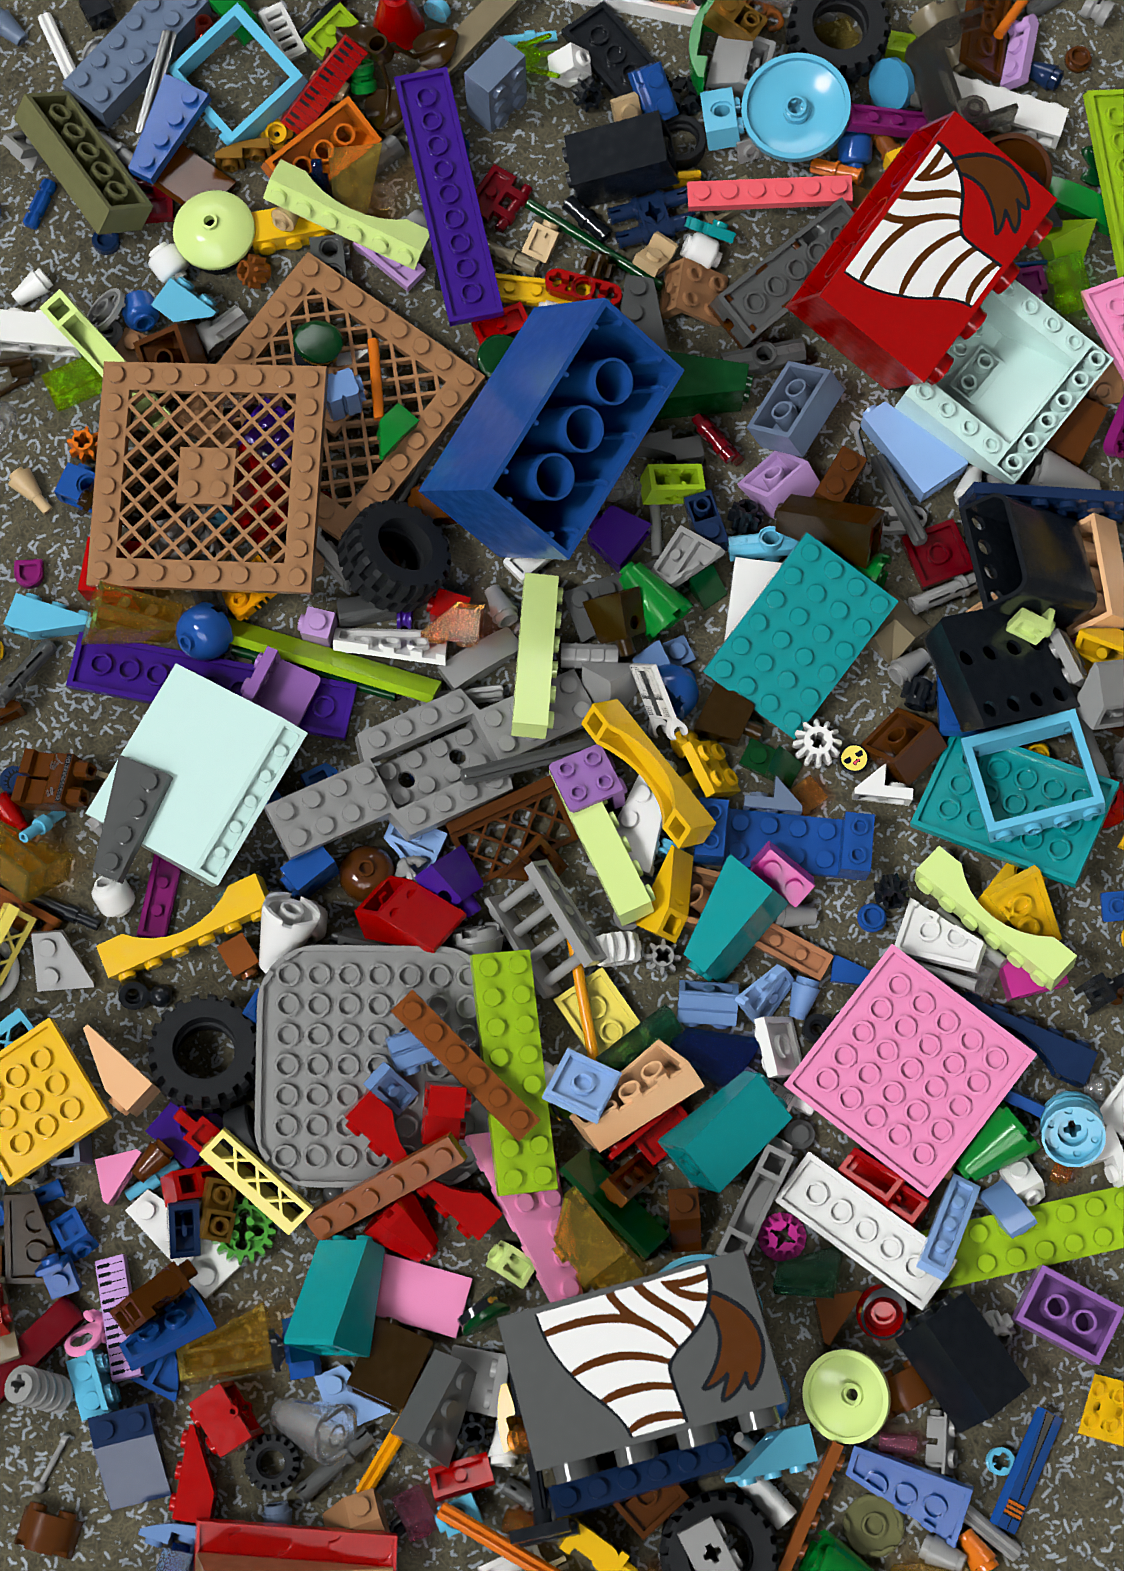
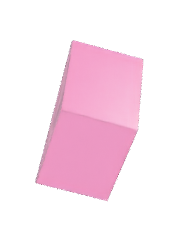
(115, 1173)

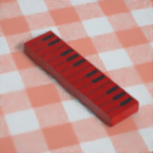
(324, 85)

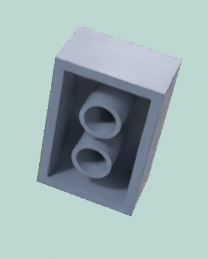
(496, 85)
(795, 408)

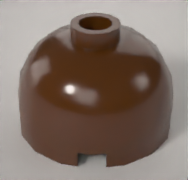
(364, 870)

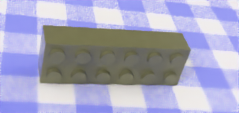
(83, 162)

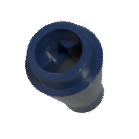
(1046, 75)

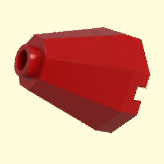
(404, 1229)

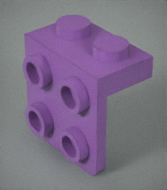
(280, 686)
(588, 779)

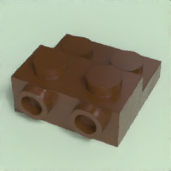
(651, 1509)

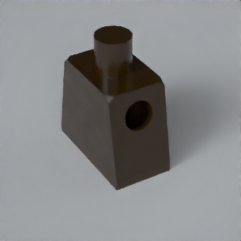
(617, 618)
(727, 718)

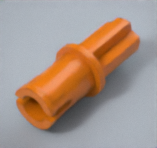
(828, 168)

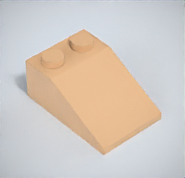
(121, 1079)

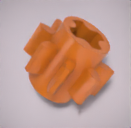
(80, 439)

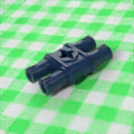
(657, 206)

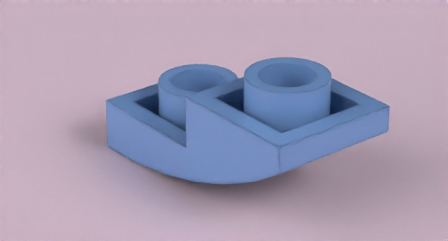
(1007, 1209)
(164, 1533)

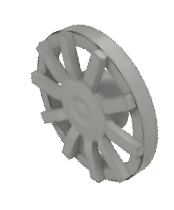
(106, 311)

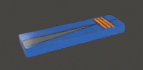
(1026, 1470)

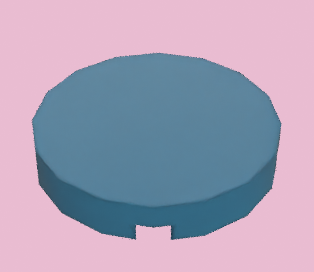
(891, 83)

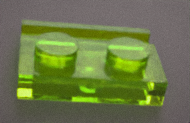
(72, 383)

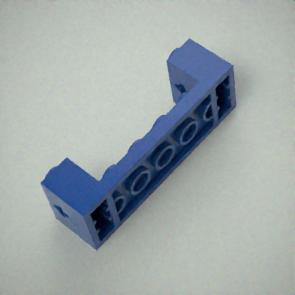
(815, 843)
(307, 872)

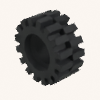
(259, 1476)

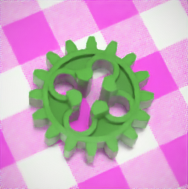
(254, 1243)

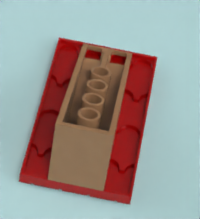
(284, 1547)

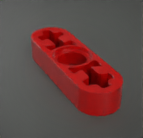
(578, 279)

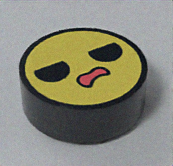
(853, 759)

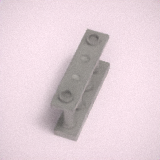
(570, 921)

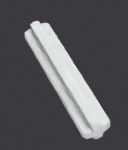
(56, 43)

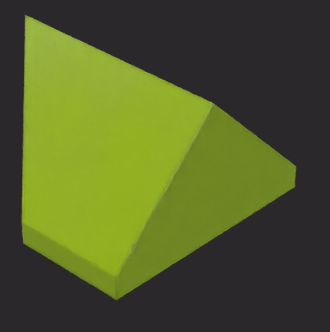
(1068, 239)

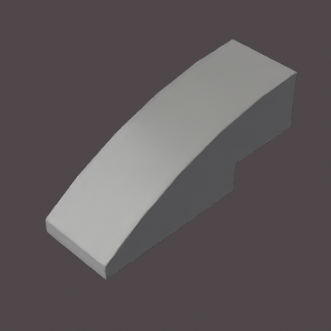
(480, 660)

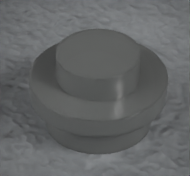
(799, 1134)

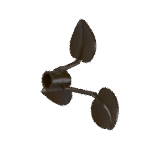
(432, 48)

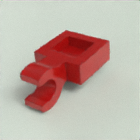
(198, 1131)

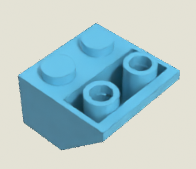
(182, 303)

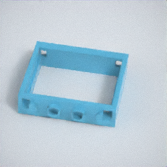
(272, 106)
(1019, 735)

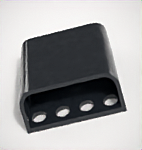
(1032, 556)
(993, 673)

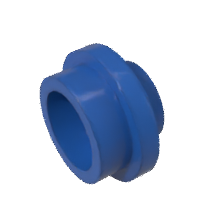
(871, 917)

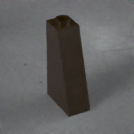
(843, 527)

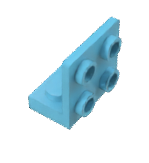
(93, 1384)

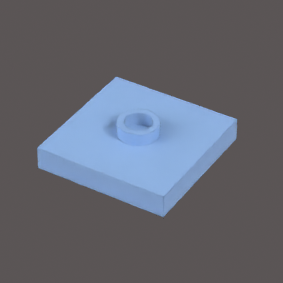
(582, 1085)

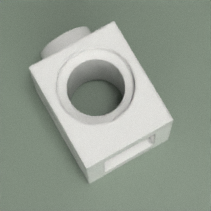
(571, 63)

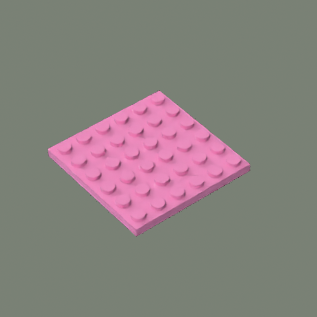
(910, 1070)

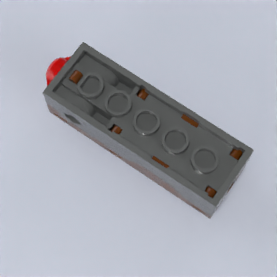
(764, 291)

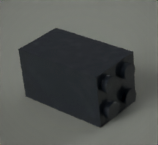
(620, 159)
(961, 1361)

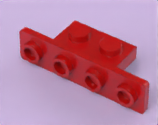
(646, 1136)

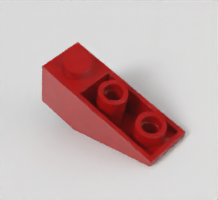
(196, 1486)

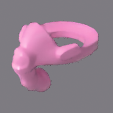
(95, 1328)

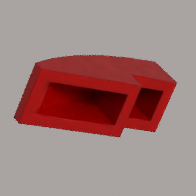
(884, 1187)

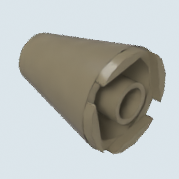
(930, 16)

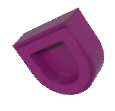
(29, 573)

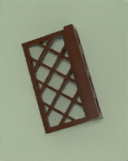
(508, 805)

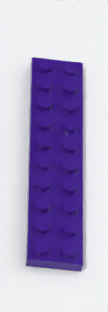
(448, 197)
(141, 669)

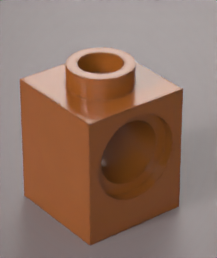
(239, 957)

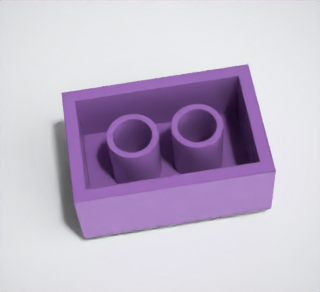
(1067, 1315)

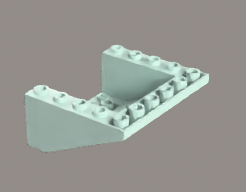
(1008, 384)
(222, 765)

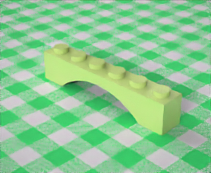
(298, 193)
(90, 343)
(1040, 956)

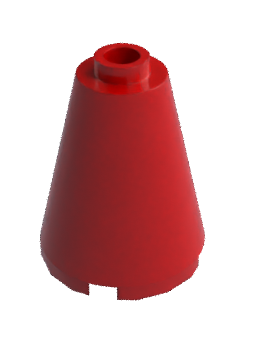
(399, 22)

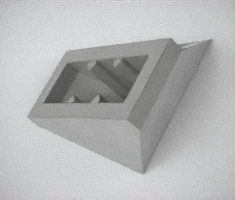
(609, 682)

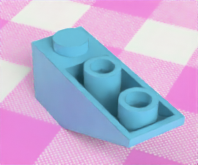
(42, 620)
(776, 1451)

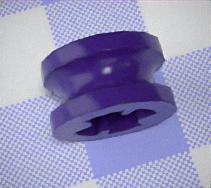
(404, 619)

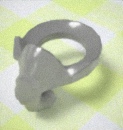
(404, 867)

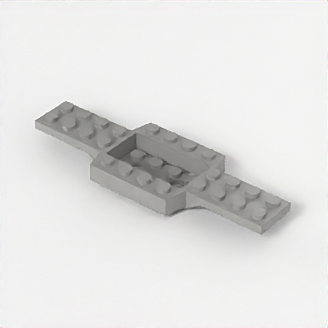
(373, 793)

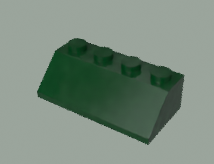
(631, 1222)

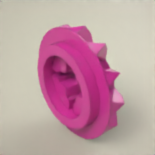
(768, 1240)

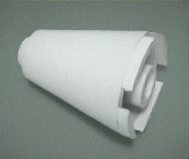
(285, 926)

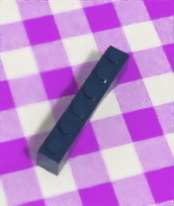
(1063, 1058)
(622, 1483)

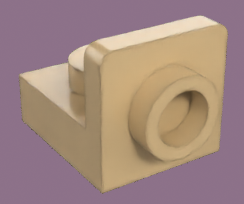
(625, 106)
(542, 240)
(656, 255)

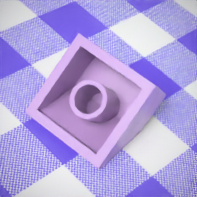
(777, 479)

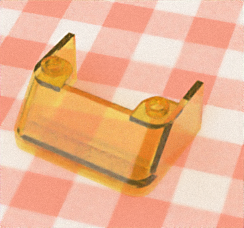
(590, 1245)

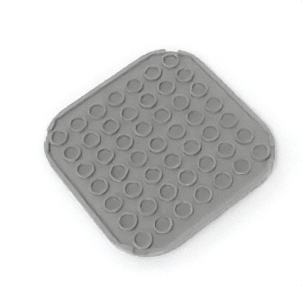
(325, 1034)

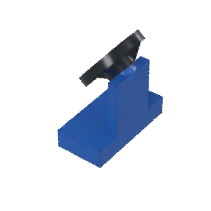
(300, 1362)

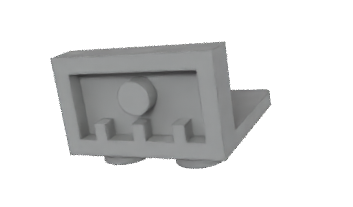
(491, 1374)

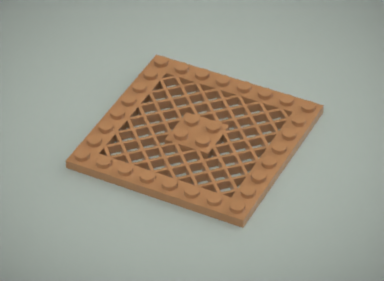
(459, 381)
(208, 477)

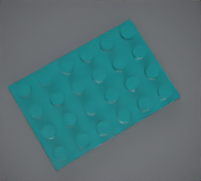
(800, 635)
(1015, 785)

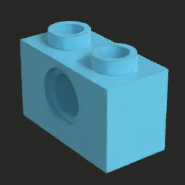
(720, 118)

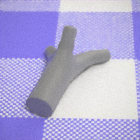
(745, 1442)

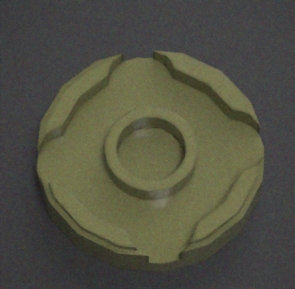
(865, 1530)

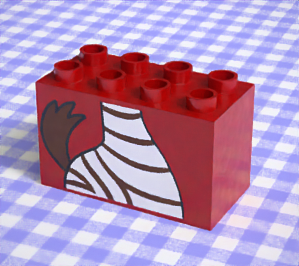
(924, 254)

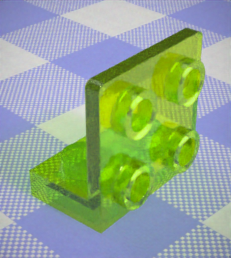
(1068, 279)

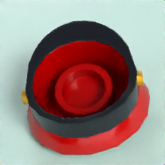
(882, 1312)

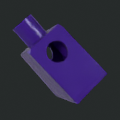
(617, 536)
(453, 880)

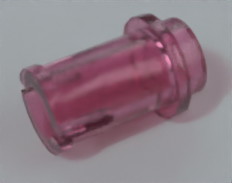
(898, 1443)

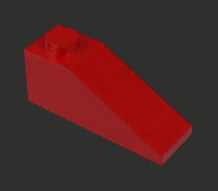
(189, 1183)

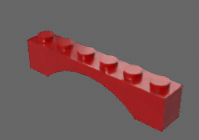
(467, 1206)

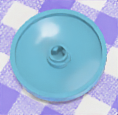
(796, 107)

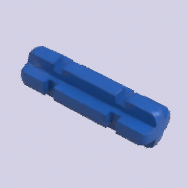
(39, 203)

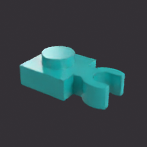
(717, 229)

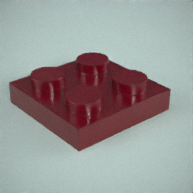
(940, 557)

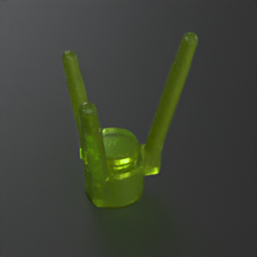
(533, 55)

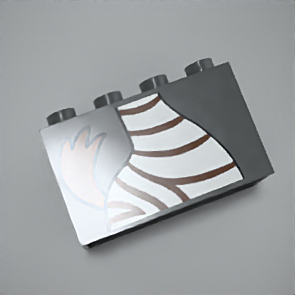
(643, 1366)

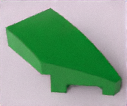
(393, 428)

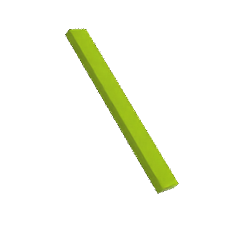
(335, 662)

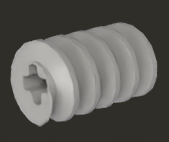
(38, 1389)

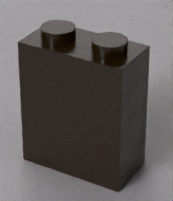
(393, 1365)

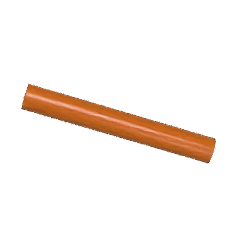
(1010, 18)
(376, 378)

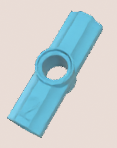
(766, 545)

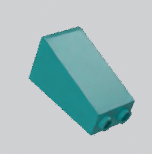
(732, 921)
(726, 1131)
(338, 1298)

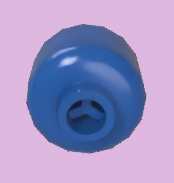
(855, 149)
(138, 311)

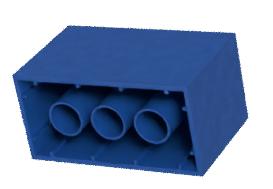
(552, 430)

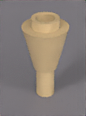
(284, 219)
(25, 483)

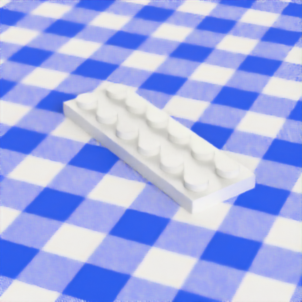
(859, 1228)

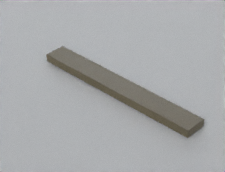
(472, 34)

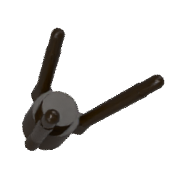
(19, 367)

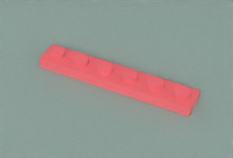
(768, 193)

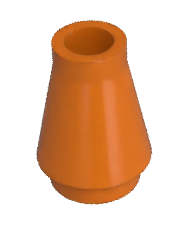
(978, 1554)

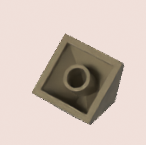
(898, 632)

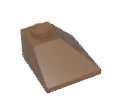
(358, 1512)

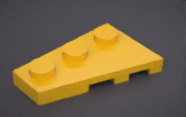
(1026, 903)

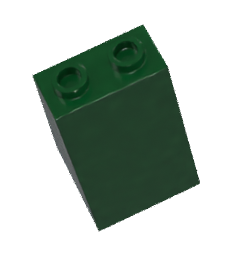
(706, 387)

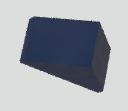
(183, 1229)

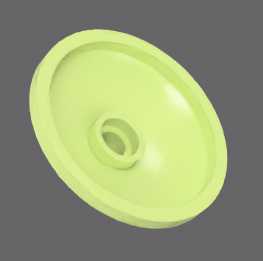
(222, 242)
(829, 1397)

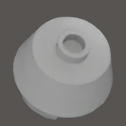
(477, 939)

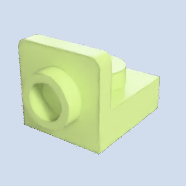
(1032, 626)
(510, 1263)

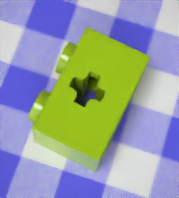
(671, 483)

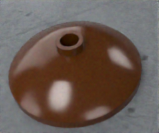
(1027, 154)

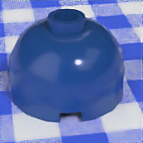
(203, 632)
(680, 687)

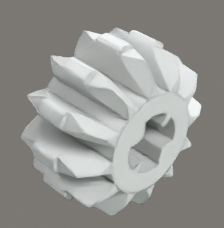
(827, 748)
(620, 948)

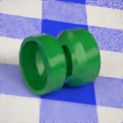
(363, 79)

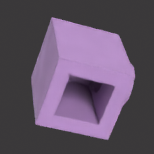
(318, 626)

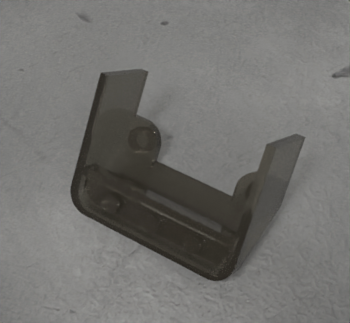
(935, 79)

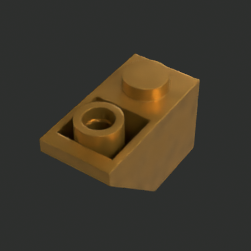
(734, 20)

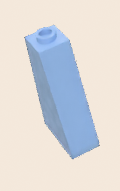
(913, 453)

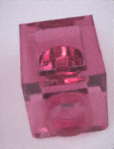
(415, 1513)

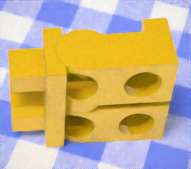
(597, 1549)

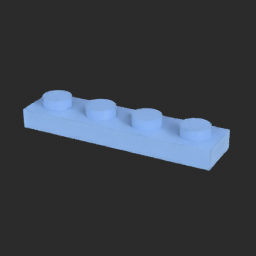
(948, 1227)

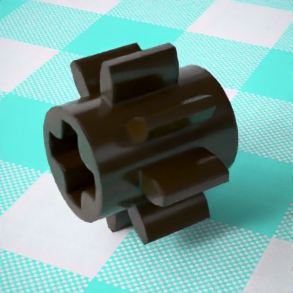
(597, 265)

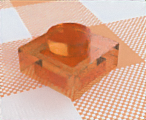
(809, 794)

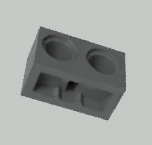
(322, 244)

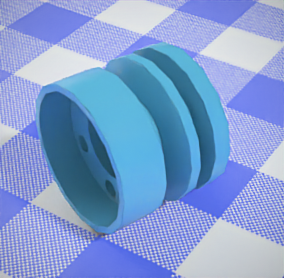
(1072, 1145)

